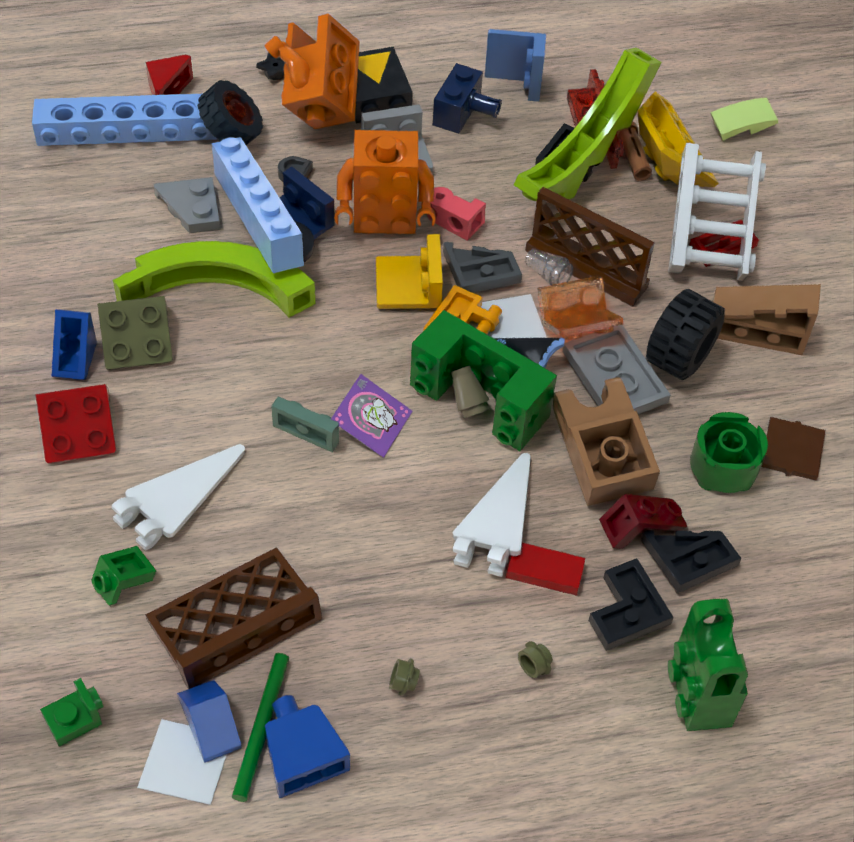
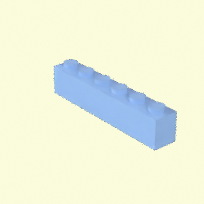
(258, 205)

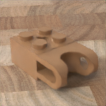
(606, 444)

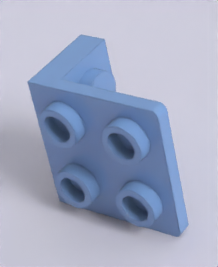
(516, 57)

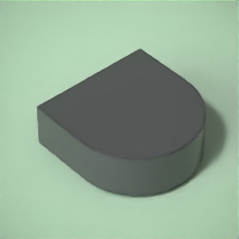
(300, 164)

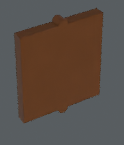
(794, 448)

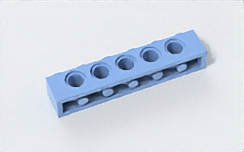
(118, 119)

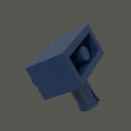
(460, 97)

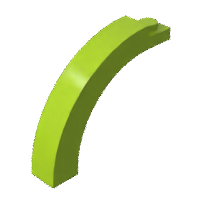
(216, 263)

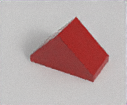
(169, 74)

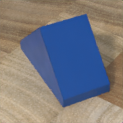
(73, 344)
(210, 720)

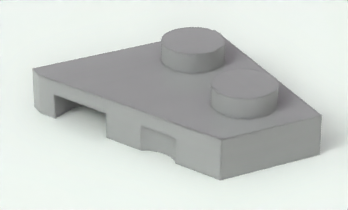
(191, 202)

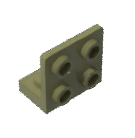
(135, 332)

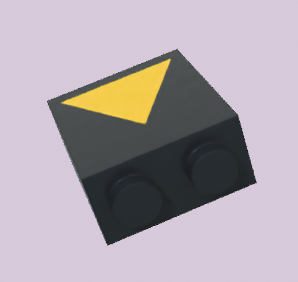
(381, 82)

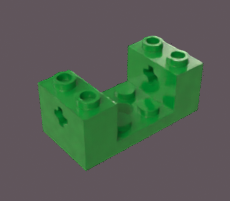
(518, 384)

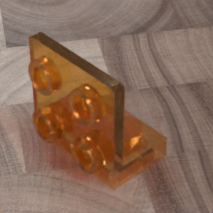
(576, 308)

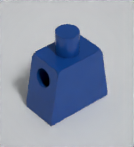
(303, 747)

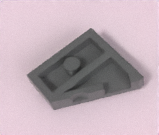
(482, 267)

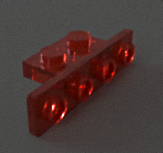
(580, 102)

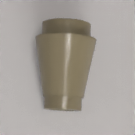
(468, 392)

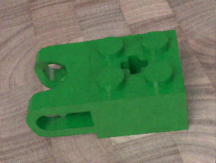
(708, 668)

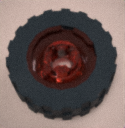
(230, 112)

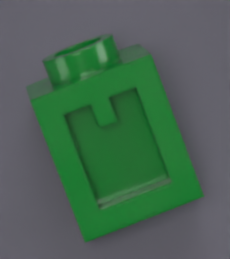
(121, 571)
(73, 713)

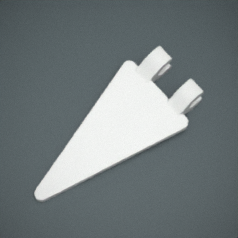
(173, 496)
(496, 520)

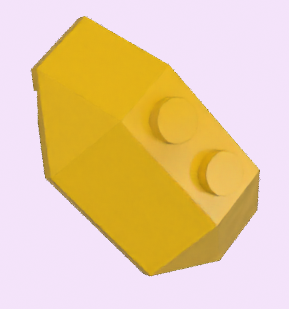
(666, 139)

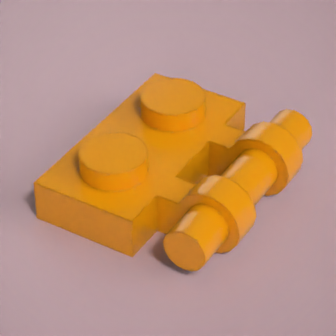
(468, 308)

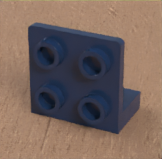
(307, 202)

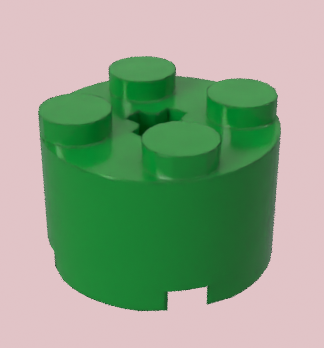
(728, 453)

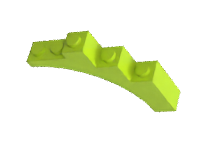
(591, 138)

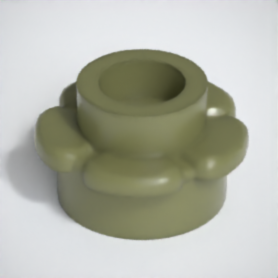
(535, 659)
(404, 676)

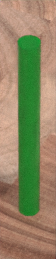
(258, 733)

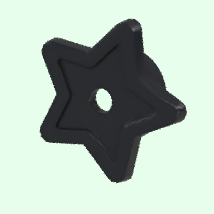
(272, 67)

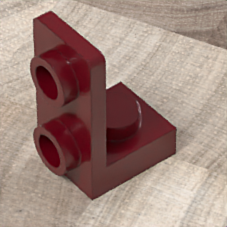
(638, 512)

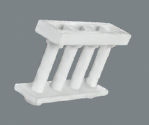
(688, 224)

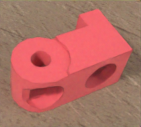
(456, 213)

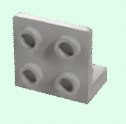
(399, 119)

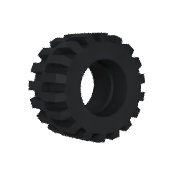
(685, 334)

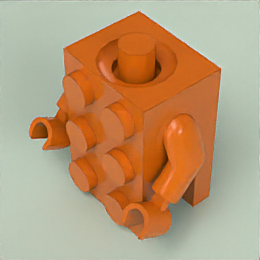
(319, 73)
(385, 183)

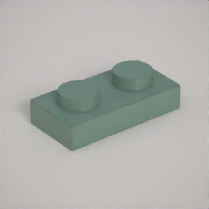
(305, 424)

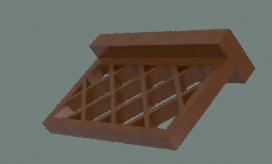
(586, 261)
(248, 634)

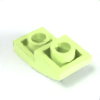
(743, 116)

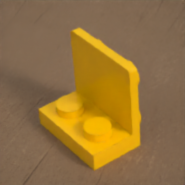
(411, 280)

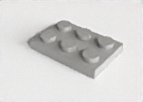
(612, 356)

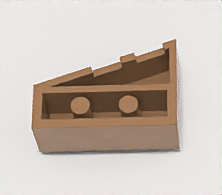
(769, 315)

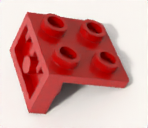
(76, 423)

